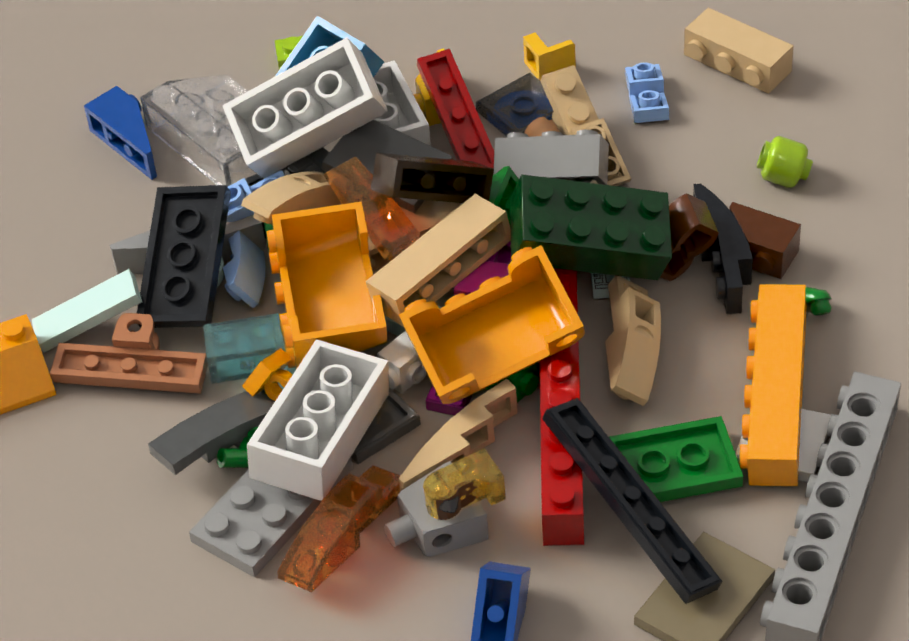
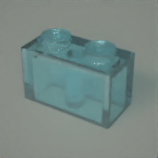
(239, 345)

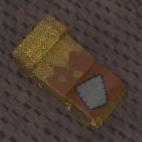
(462, 485)

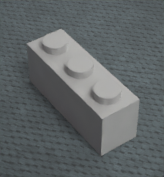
(555, 155)

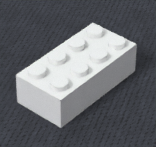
(304, 108)
(318, 420)

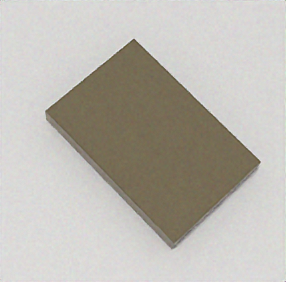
(716, 613)

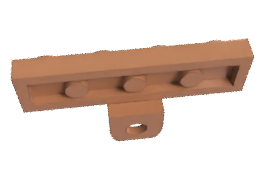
(132, 361)

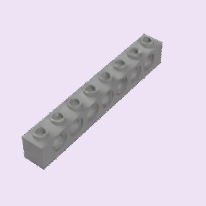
(833, 512)

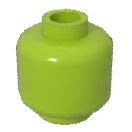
(784, 161)

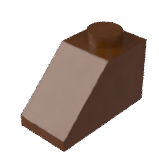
(771, 239)

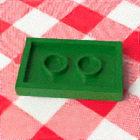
(683, 458)

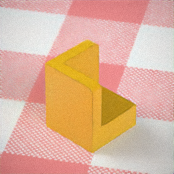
(546, 59)

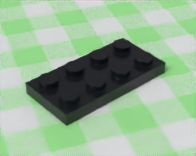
(184, 255)

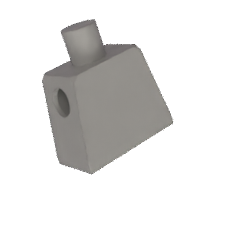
(429, 533)

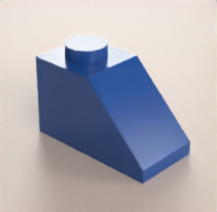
(500, 602)

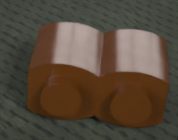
(691, 233)

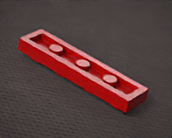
(455, 108)

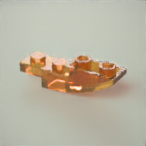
(336, 526)

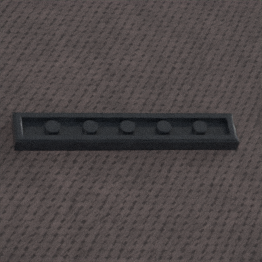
(632, 501)

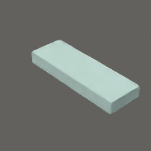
(86, 310)

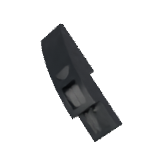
(729, 252)

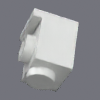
(403, 363)

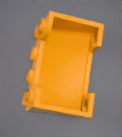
(323, 279)
(493, 329)

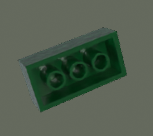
(592, 226)

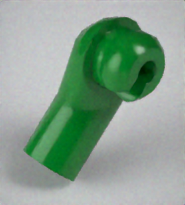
(819, 301)
(235, 456)

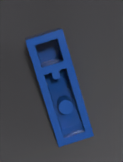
(119, 124)

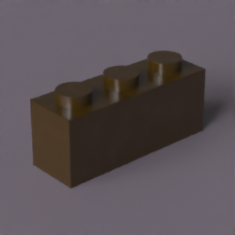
(430, 178)

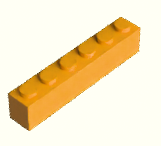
(775, 386)

